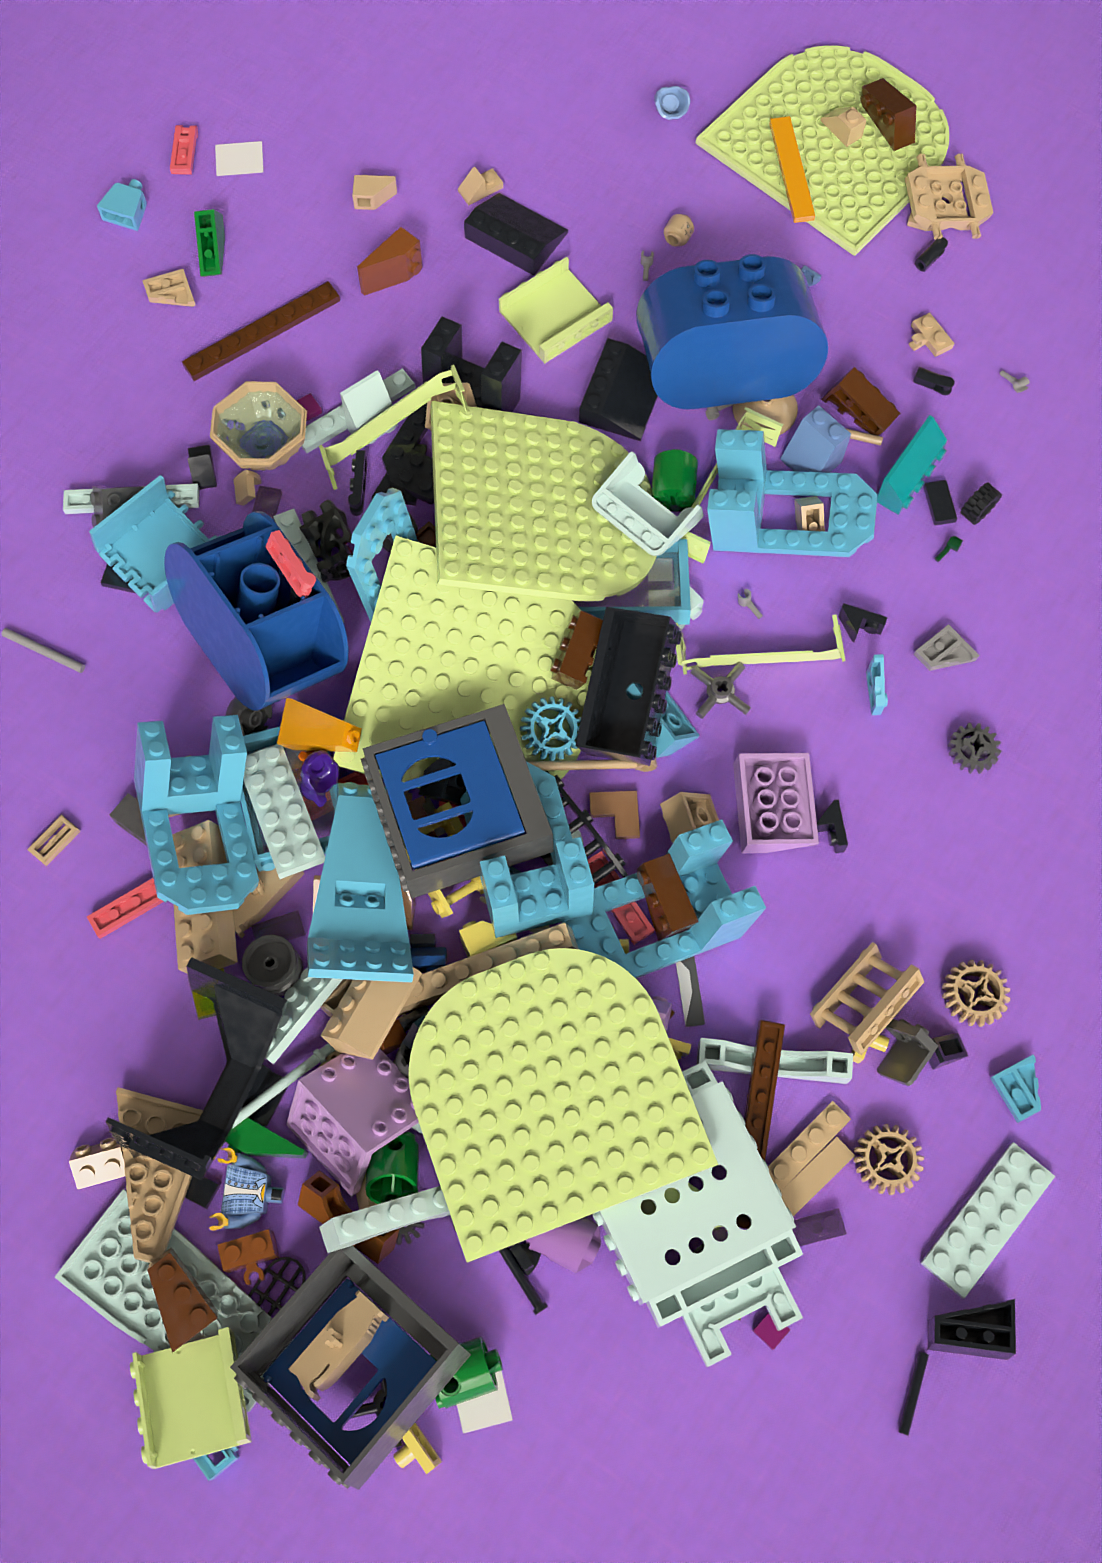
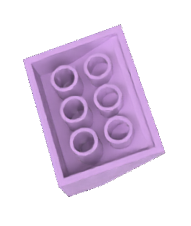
(775, 802)

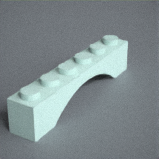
(804, 1065)
(382, 1218)

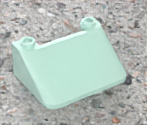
(638, 513)

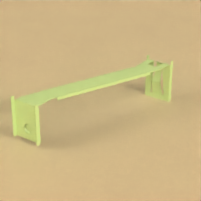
(390, 417)
(698, 546)
(756, 658)

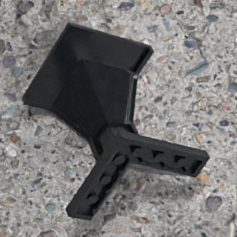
(247, 1026)

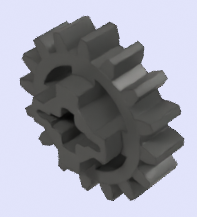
(983, 743)

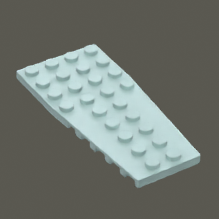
(120, 1288)

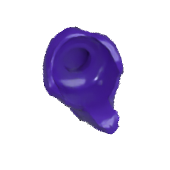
(318, 776)

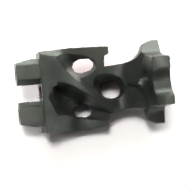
(325, 528)

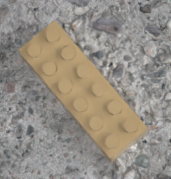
(203, 935)

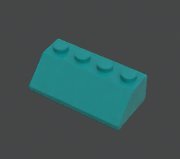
(912, 467)

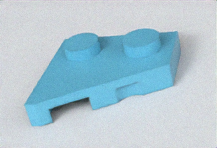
(876, 685)
(1019, 1088)

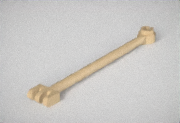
(591, 764)

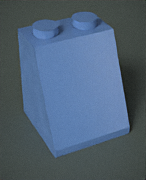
(817, 444)

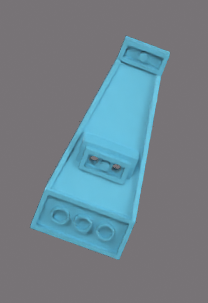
(359, 904)

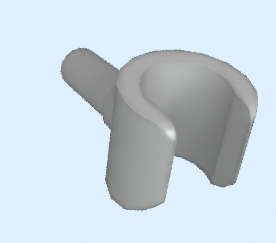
(646, 262)
(1019, 385)
(713, 412)
(747, 602)

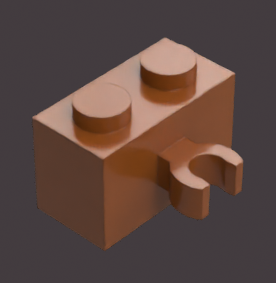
(248, 1253)

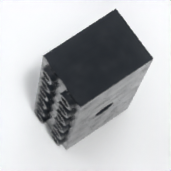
(629, 651)

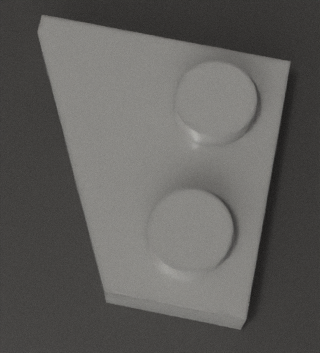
(945, 650)

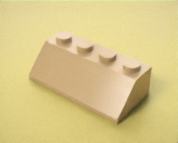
(367, 1015)

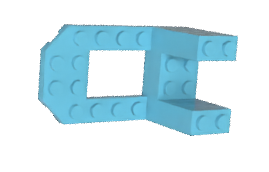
(738, 503)
(384, 516)
(190, 786)
(542, 894)
(719, 912)

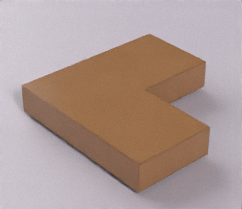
(621, 806)

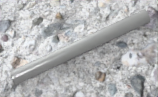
(43, 650)

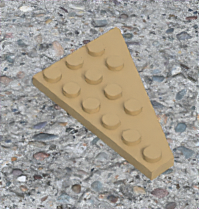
(152, 1187)

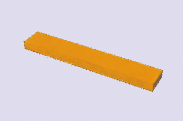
(792, 169)

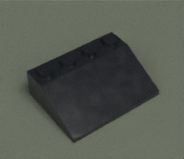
(513, 232)
(619, 392)

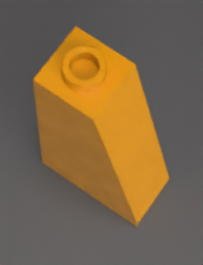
(314, 730)

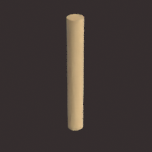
(865, 437)

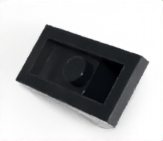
(202, 466)
(856, 618)
(833, 822)

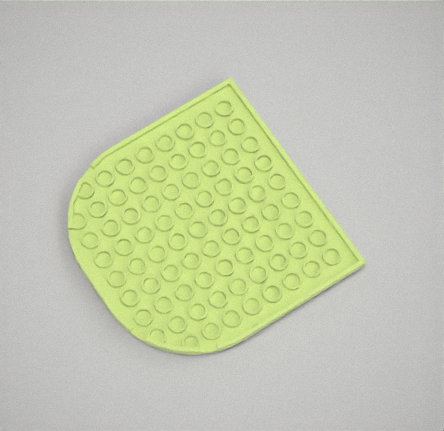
(850, 187)
(520, 506)
(454, 654)
(549, 1097)

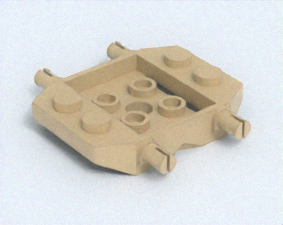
(931, 183)

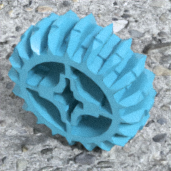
(542, 722)

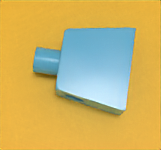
(124, 205)

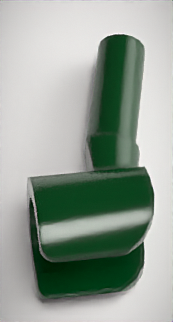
(954, 543)

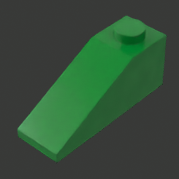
(210, 241)
(258, 1141)

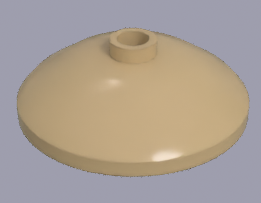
(781, 410)

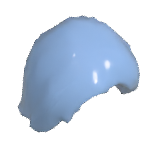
(672, 102)

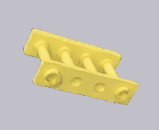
(439, 903)

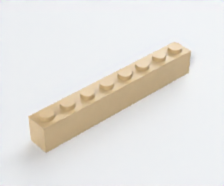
(437, 982)

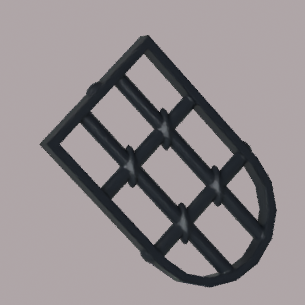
(278, 1276)

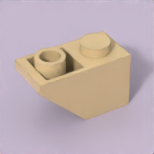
(373, 191)

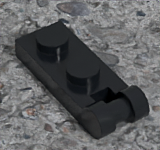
(358, 483)

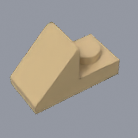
(478, 186)

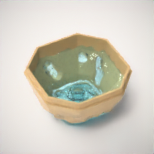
(259, 425)

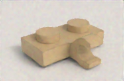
(930, 334)

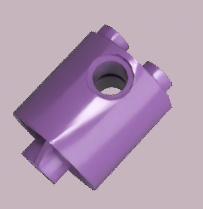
(570, 1245)

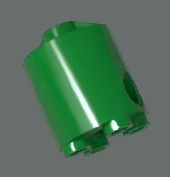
(675, 479)
(393, 1170)
(474, 1377)

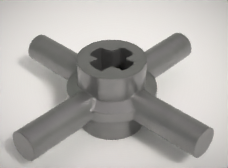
(725, 696)

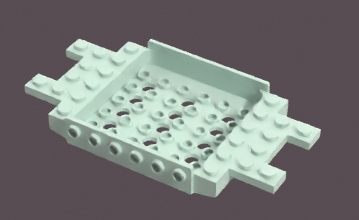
(727, 1275)

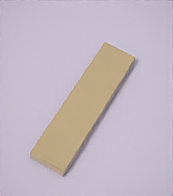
(816, 1175)

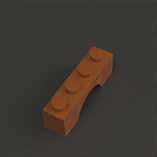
(323, 1201)

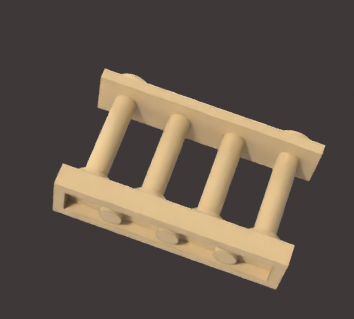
(877, 1017)

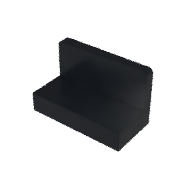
(264, 1081)

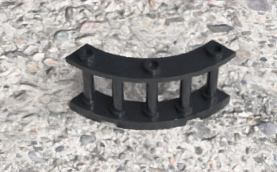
(585, 819)

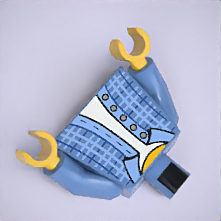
(245, 1192)

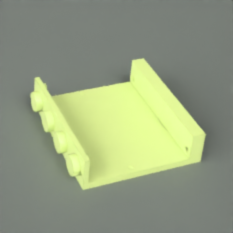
(553, 311)
(189, 1400)

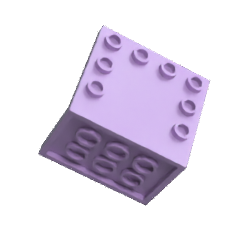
(351, 1112)

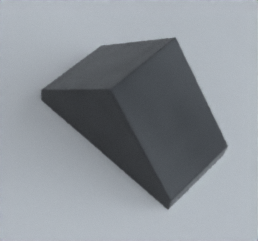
(949, 1050)

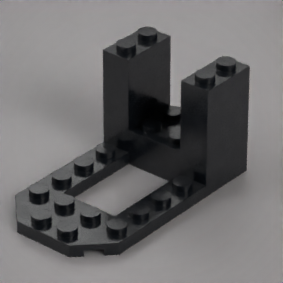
(492, 387)

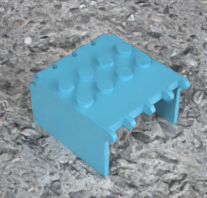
(138, 538)

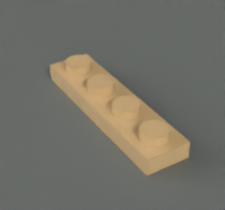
(807, 1144)

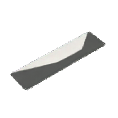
(690, 992)

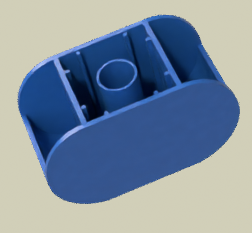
(731, 332)
(239, 615)

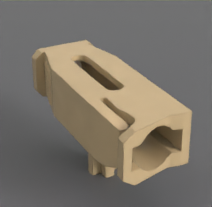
(262, 899)
(338, 1345)

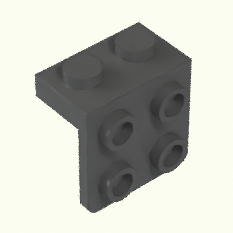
(108, 500)
(909, 1052)

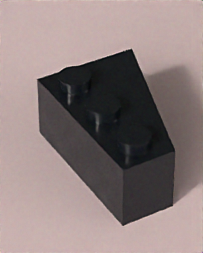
(976, 1332)

